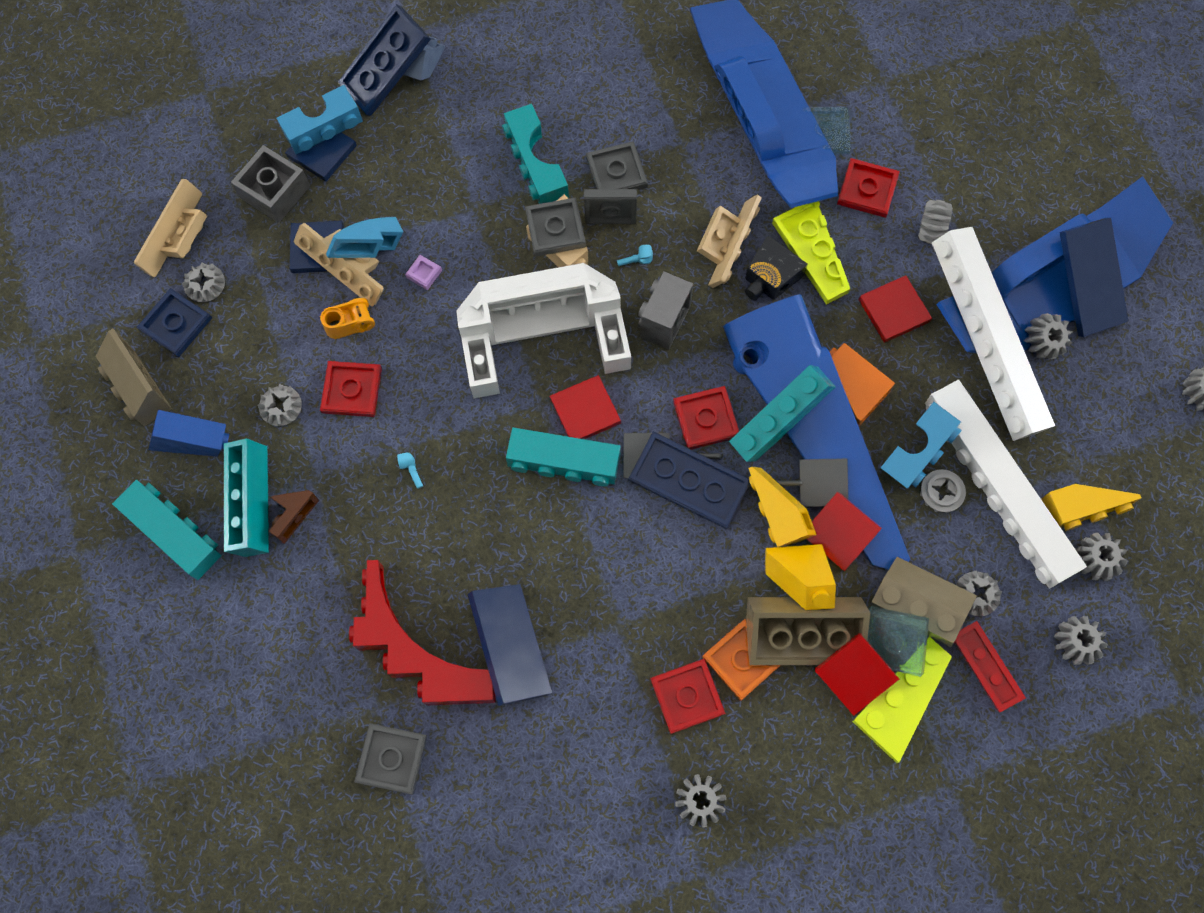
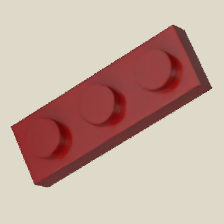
(988, 667)

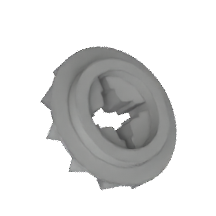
(210, 289)
(274, 416)
(954, 487)
(991, 595)

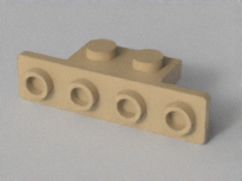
(173, 230)
(724, 237)
(350, 271)

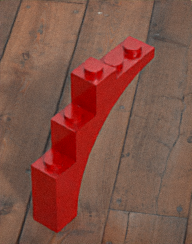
(380, 630)

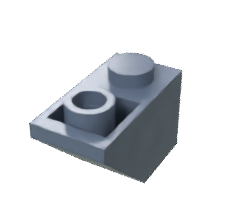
(426, 60)

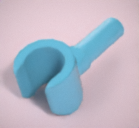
(644, 256)
(406, 460)

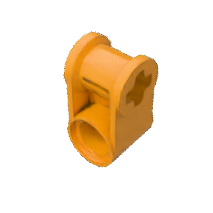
(349, 318)

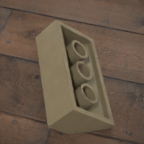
(789, 635)

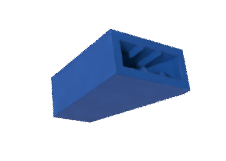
(187, 435)

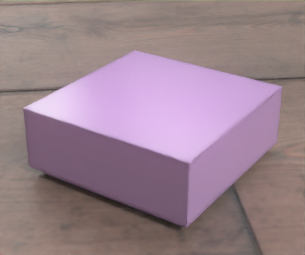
(423, 272)

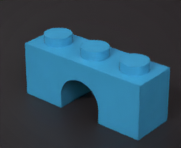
(307, 131)
(939, 427)

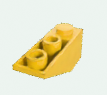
(1083, 502)
(785, 514)

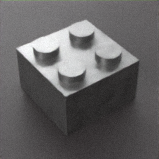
(270, 183)
(665, 310)

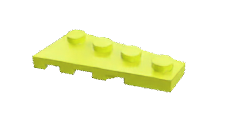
(807, 237)
(898, 710)

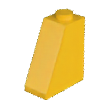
(802, 574)

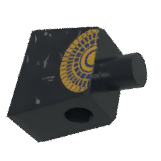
(773, 270)

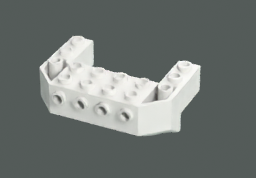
(536, 307)

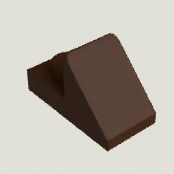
(296, 507)

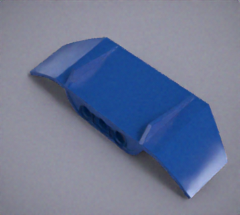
(767, 103)
(1036, 276)

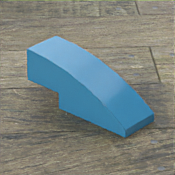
(366, 238)

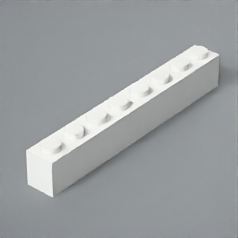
(992, 333)
(1008, 489)

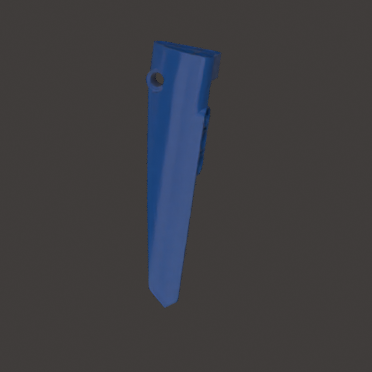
(781, 347)

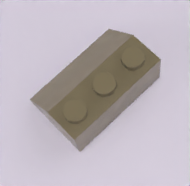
(130, 379)
(925, 595)

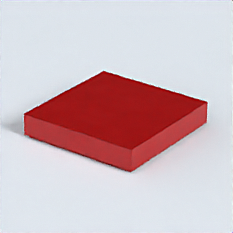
(868, 187)
(895, 309)
(351, 389)
(585, 409)
(706, 417)
(843, 530)
(856, 674)
(687, 696)

